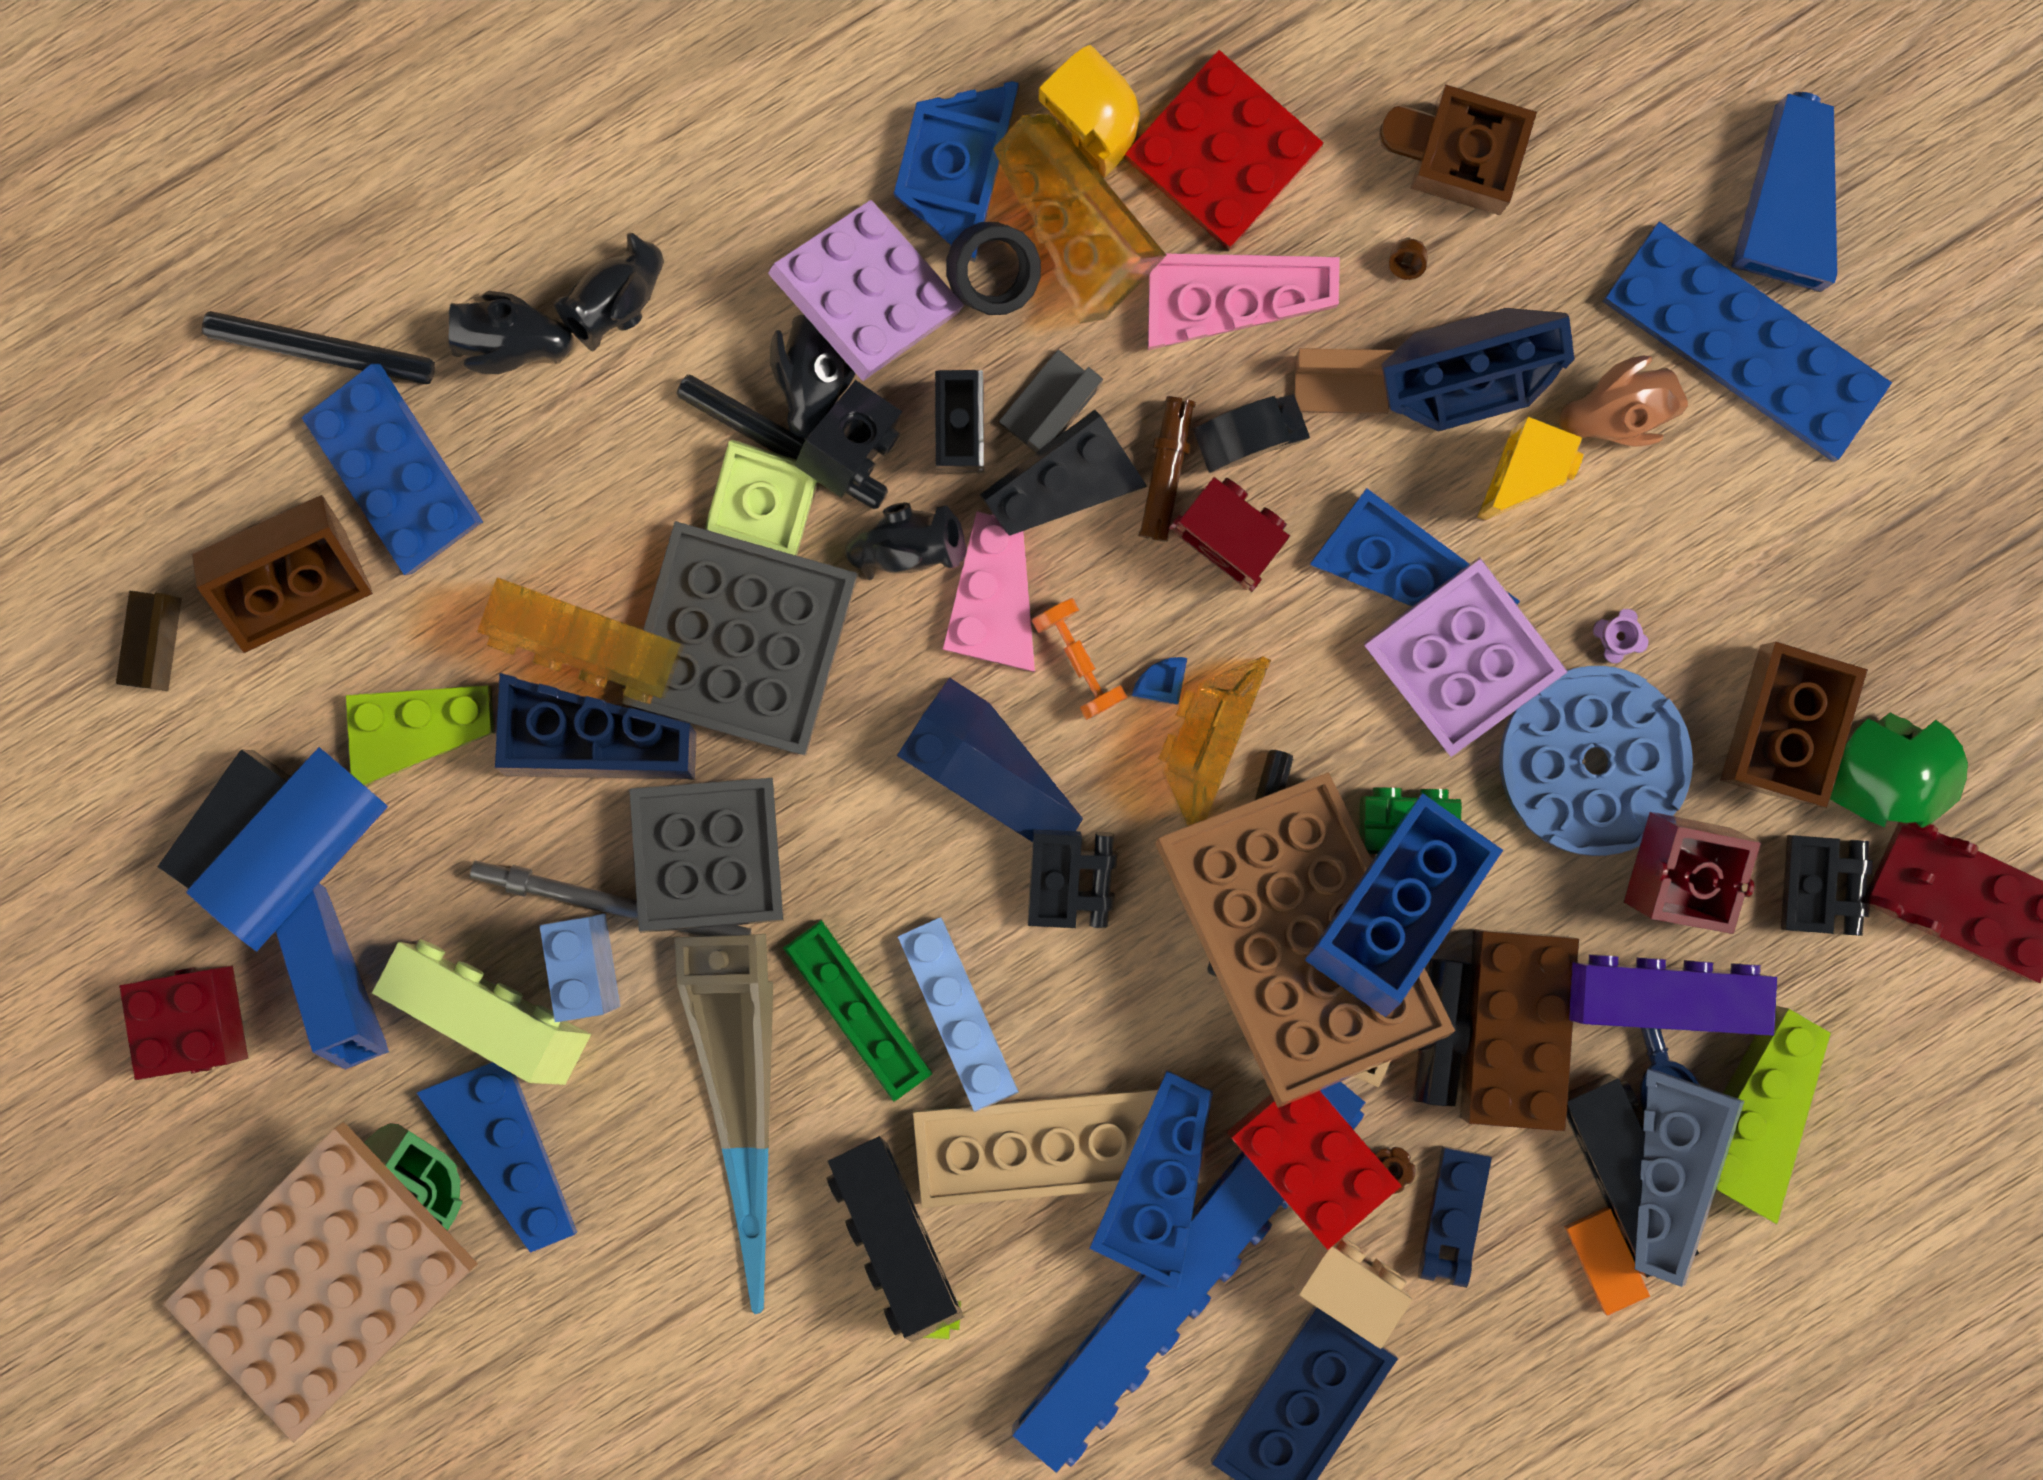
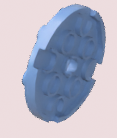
(1644, 749)

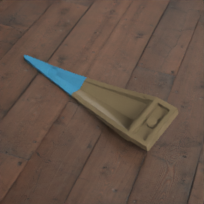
(731, 1024)

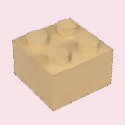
(1352, 1290)

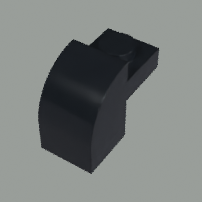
(1251, 432)

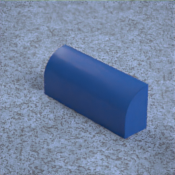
(287, 849)

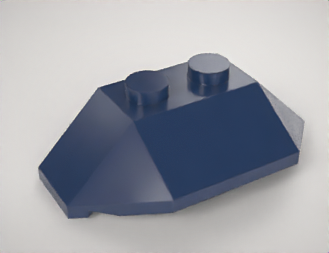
(1477, 366)

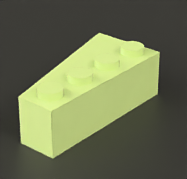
(481, 1014)

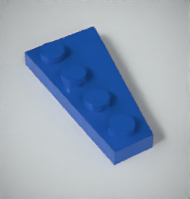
(1387, 553)
(1157, 1191)

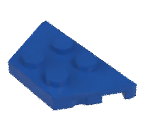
(951, 158)

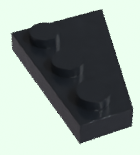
(1064, 477)

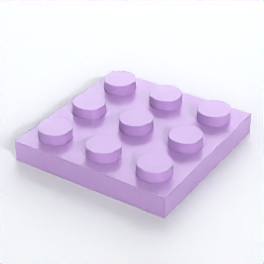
(866, 289)
(1465, 657)

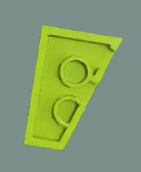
(409, 727)

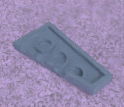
(1683, 1160)

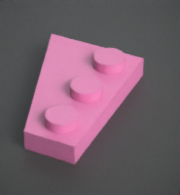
(993, 599)

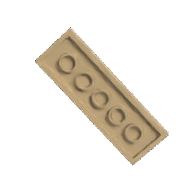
(1029, 1147)

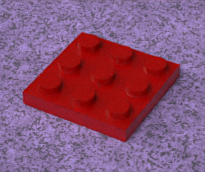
(1223, 150)

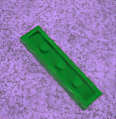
(858, 1010)

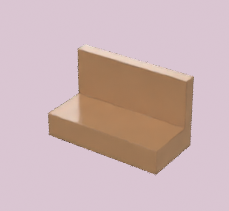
(1340, 381)

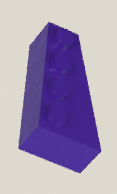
(1673, 997)

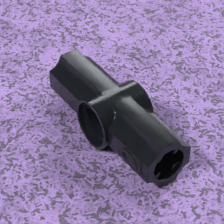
(1440, 1061)

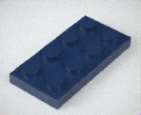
(1305, 1403)

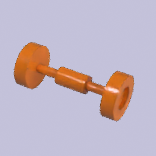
(1079, 658)

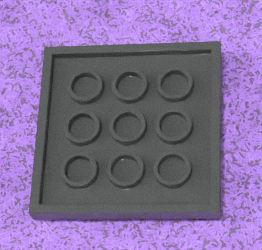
(753, 636)

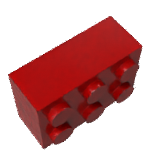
(1315, 1163)

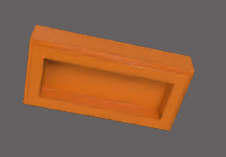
(1607, 1261)

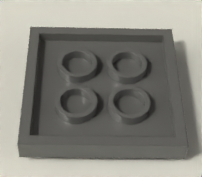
(706, 855)

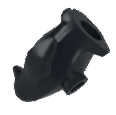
(612, 293)
(505, 334)
(808, 374)
(907, 541)

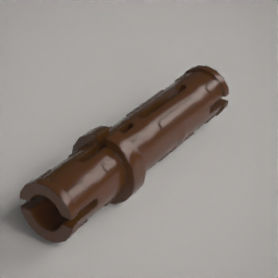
(1167, 468)

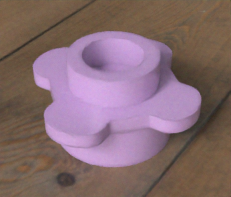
(1634, 638)

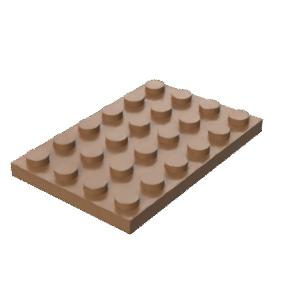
(1260, 898)
(319, 1282)

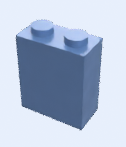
(580, 967)

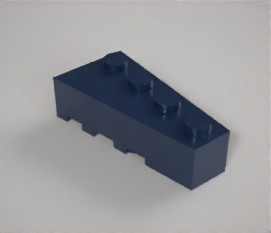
(585, 737)

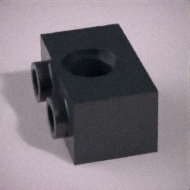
(857, 417)

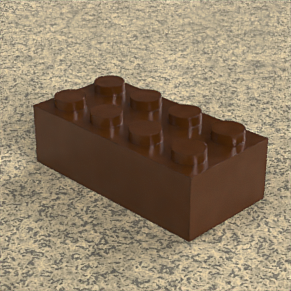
(1519, 1030)

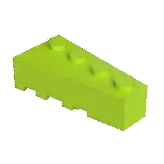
(1777, 1091)

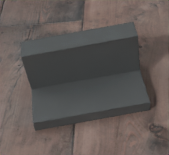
(1051, 401)

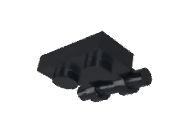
(1055, 879)
(1812, 885)

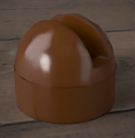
(1418, 261)

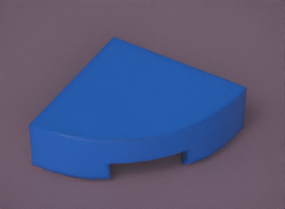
(1162, 681)

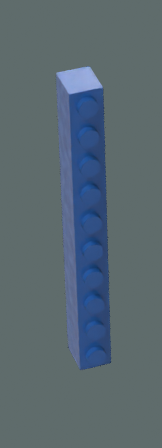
(1149, 1312)

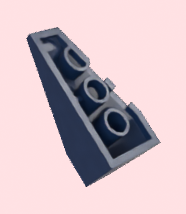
(982, 760)

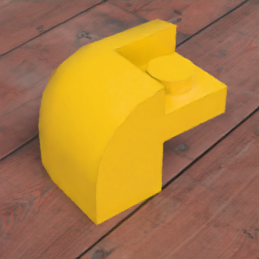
(1094, 107)

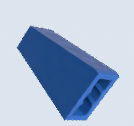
(1792, 204)
(329, 985)

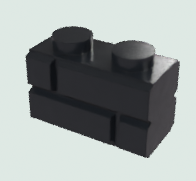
(959, 421)

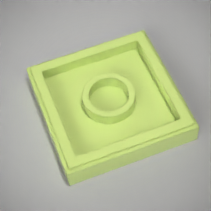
(761, 498)

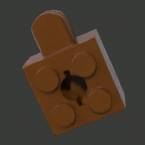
(1464, 149)

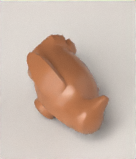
(1627, 404)

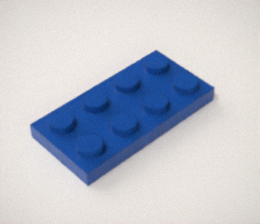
(392, 469)

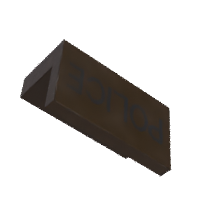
(148, 640)

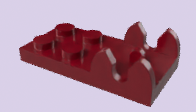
(1962, 898)

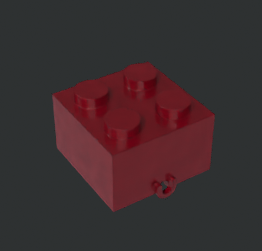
(1232, 532)
(1692, 873)
(183, 1022)

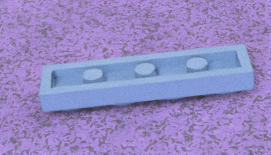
(958, 1014)

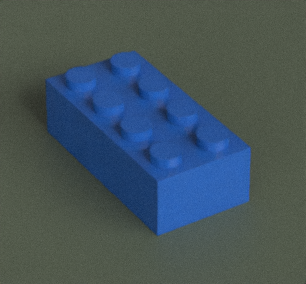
(1404, 905)

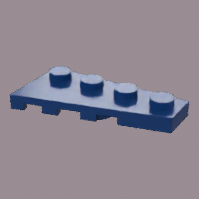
(500, 1143)

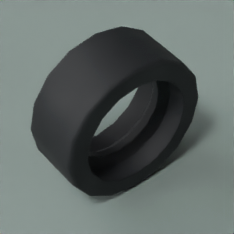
(1026, 279)

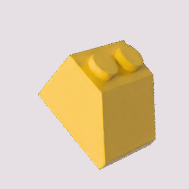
(1530, 466)

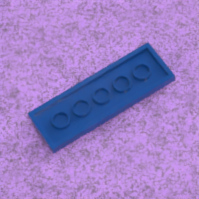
(1747, 342)

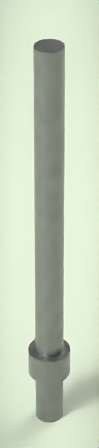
(521, 881)

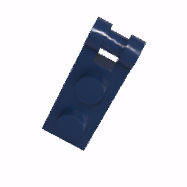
(1454, 1215)

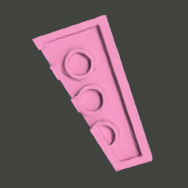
(1227, 293)

